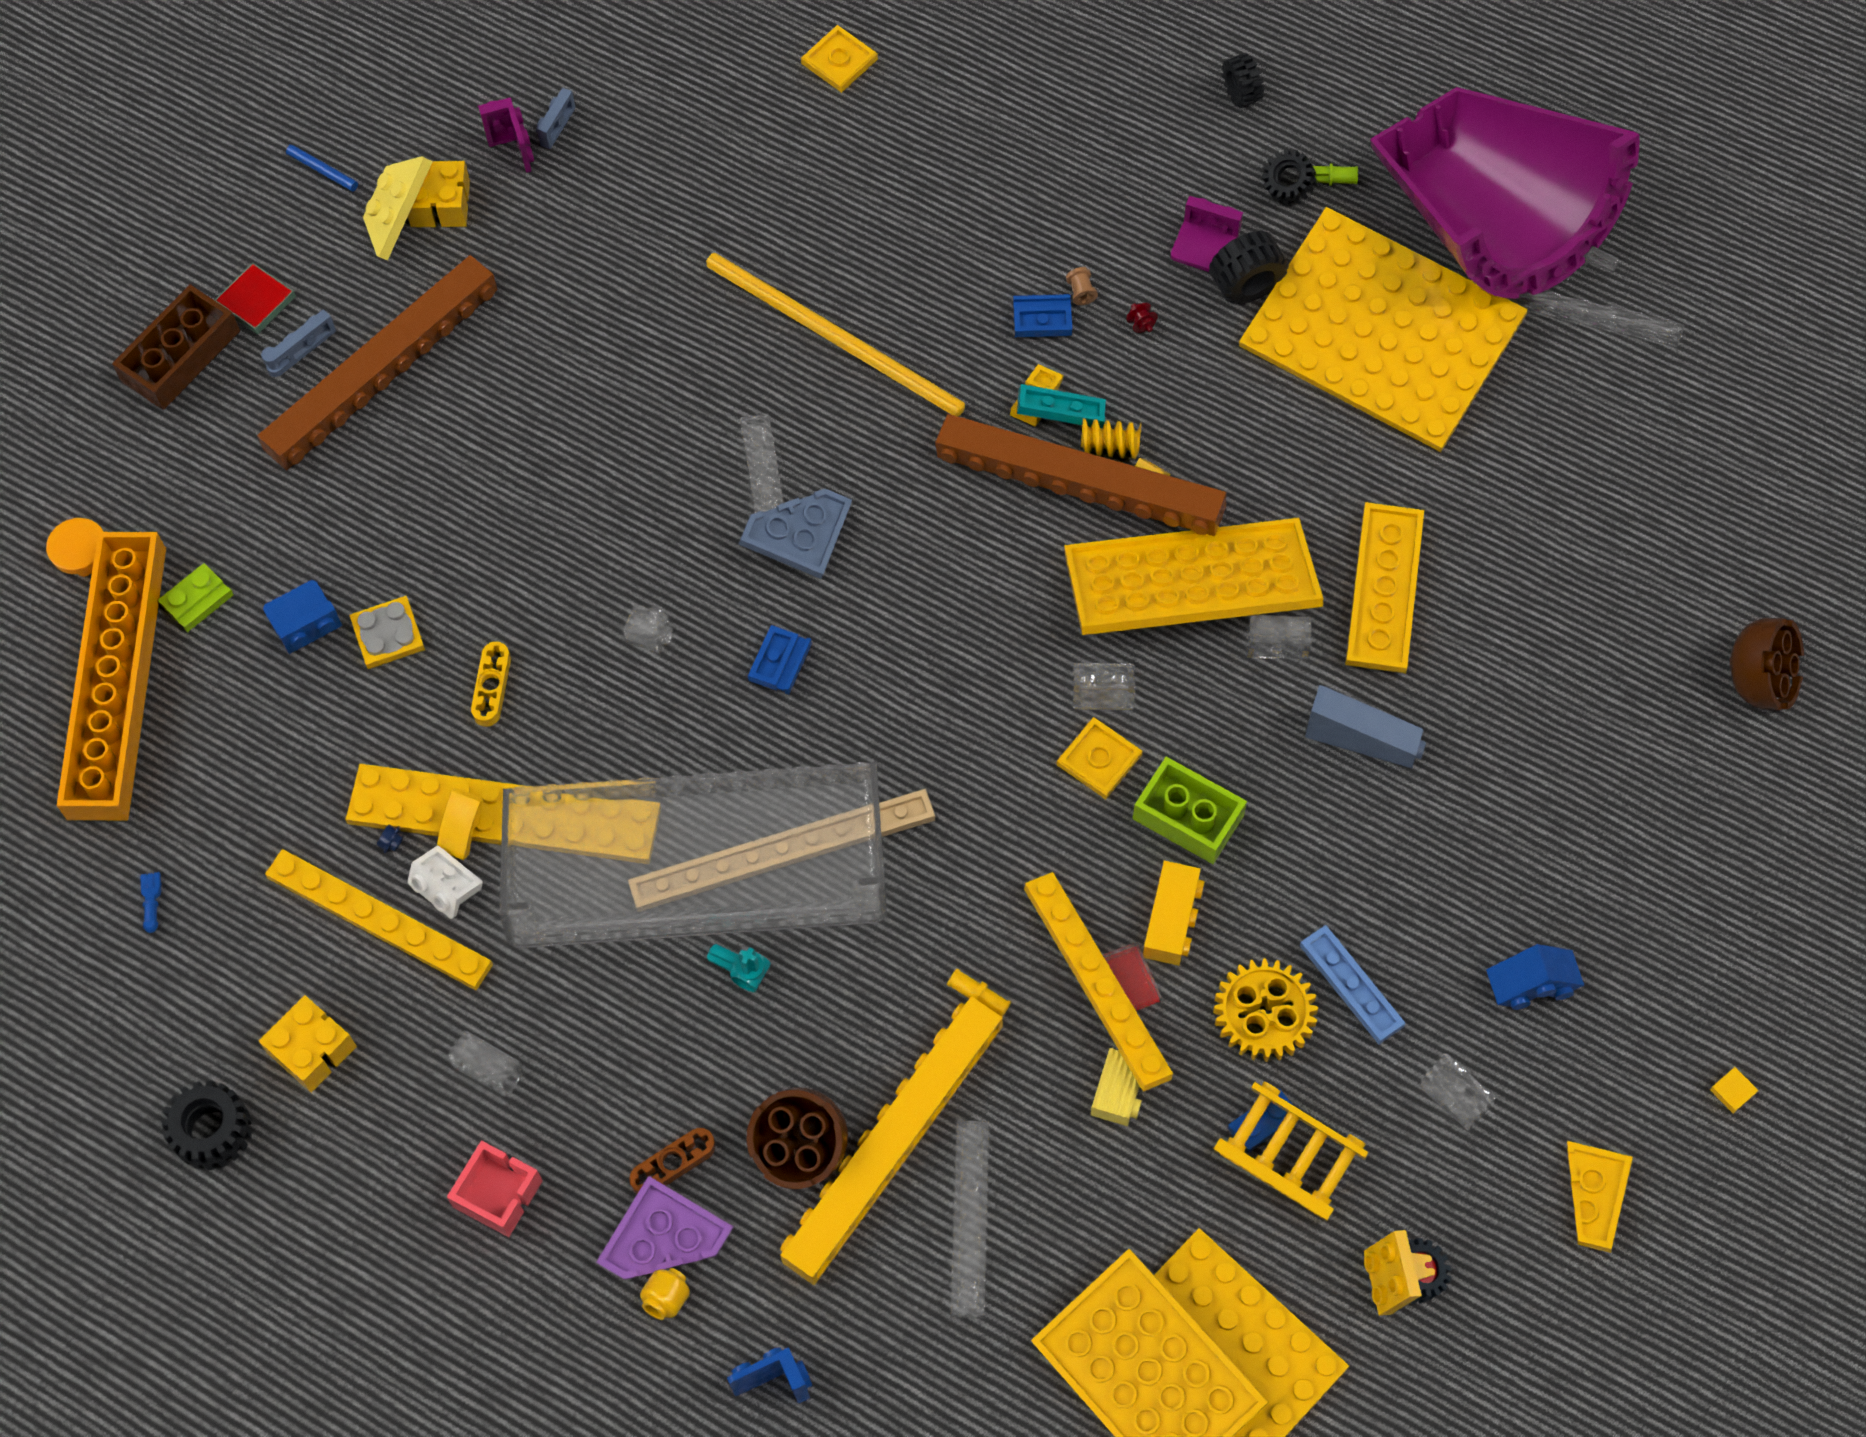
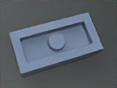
(556, 118)

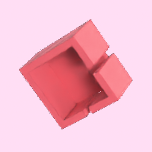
(492, 1191)

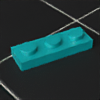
(1060, 405)

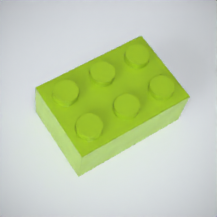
(1189, 810)

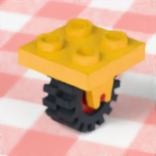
(1405, 1271)

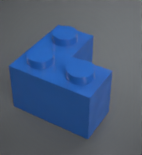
(1533, 974)

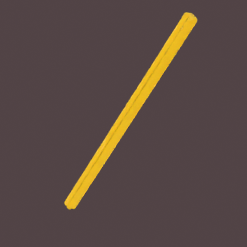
(836, 335)

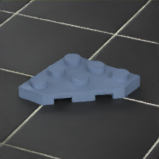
(799, 531)

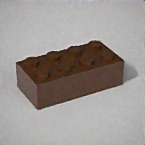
(176, 347)

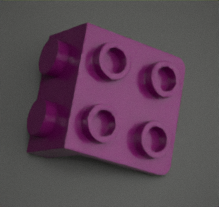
(505, 124)
(1204, 232)

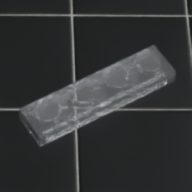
(761, 462)

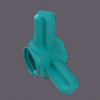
(746, 967)

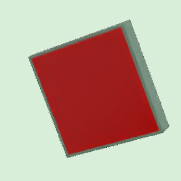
(255, 298)

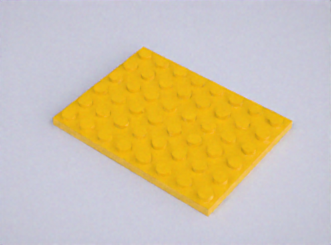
(1383, 329)

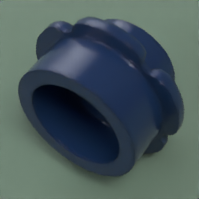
(390, 838)

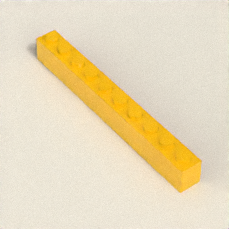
(891, 1140)

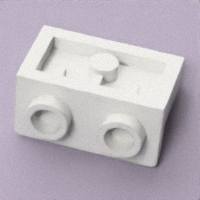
(443, 880)

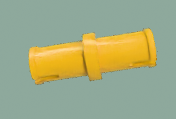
(969, 987)

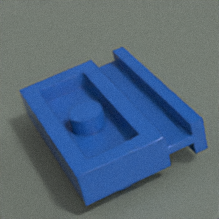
(1042, 315)
(779, 659)

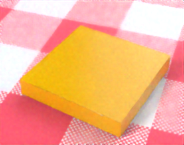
(839, 58)
(1099, 758)

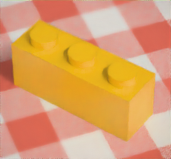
(1173, 913)

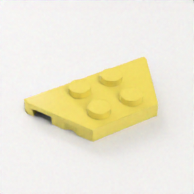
(393, 201)

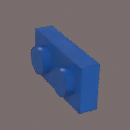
(1265, 1127)

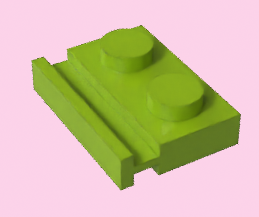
(195, 597)

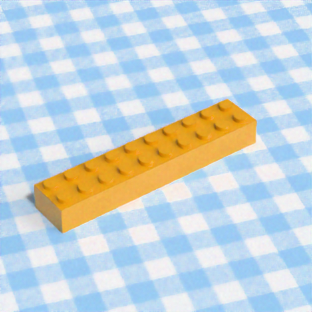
(112, 677)

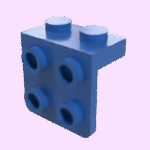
(302, 616)
(773, 1365)

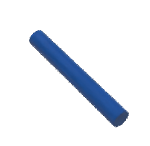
(322, 168)

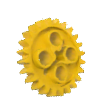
(1274, 1036)

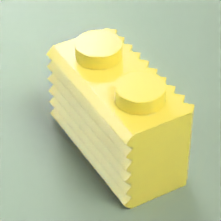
(1116, 1091)

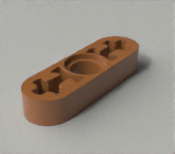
(675, 1148)

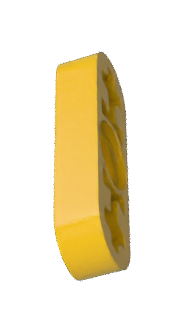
(496, 695)

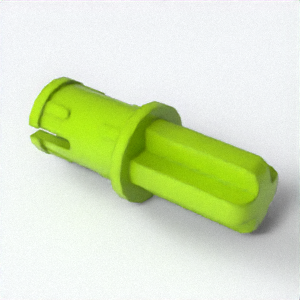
(1336, 174)

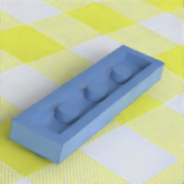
(1352, 984)

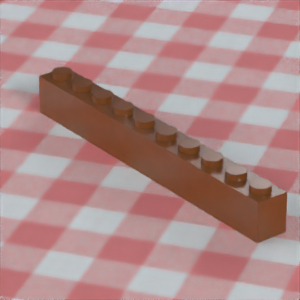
(377, 363)
(1081, 475)

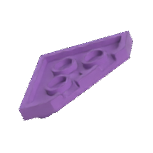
(662, 1233)

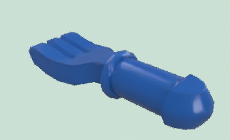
(150, 891)

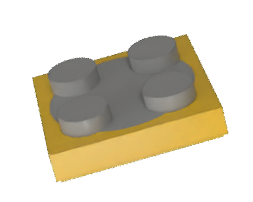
(387, 632)

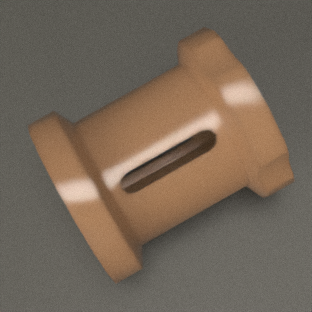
(1081, 285)

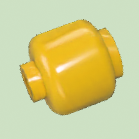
(664, 1293)

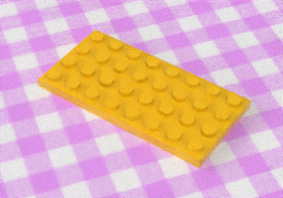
(1192, 576)

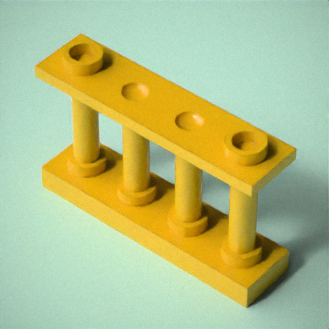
(1262, 1165)

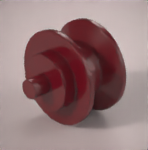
(1141, 317)

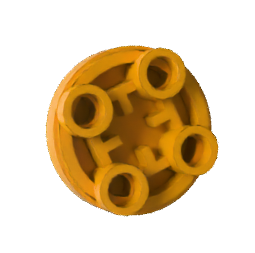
(73, 546)

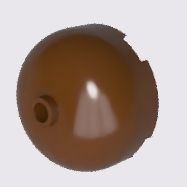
(1763, 662)
(797, 1137)

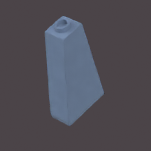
(1363, 729)

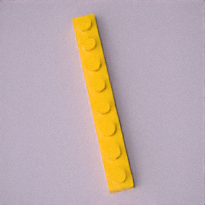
(379, 919)
(1098, 982)

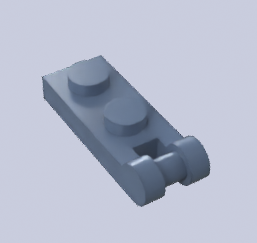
(298, 344)

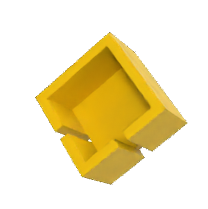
(442, 191)
(302, 1040)

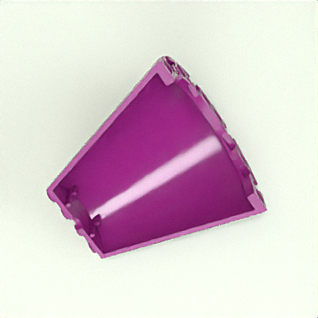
(1511, 185)

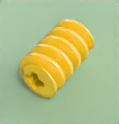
(1110, 438)

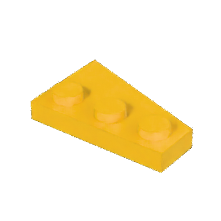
(1597, 1193)

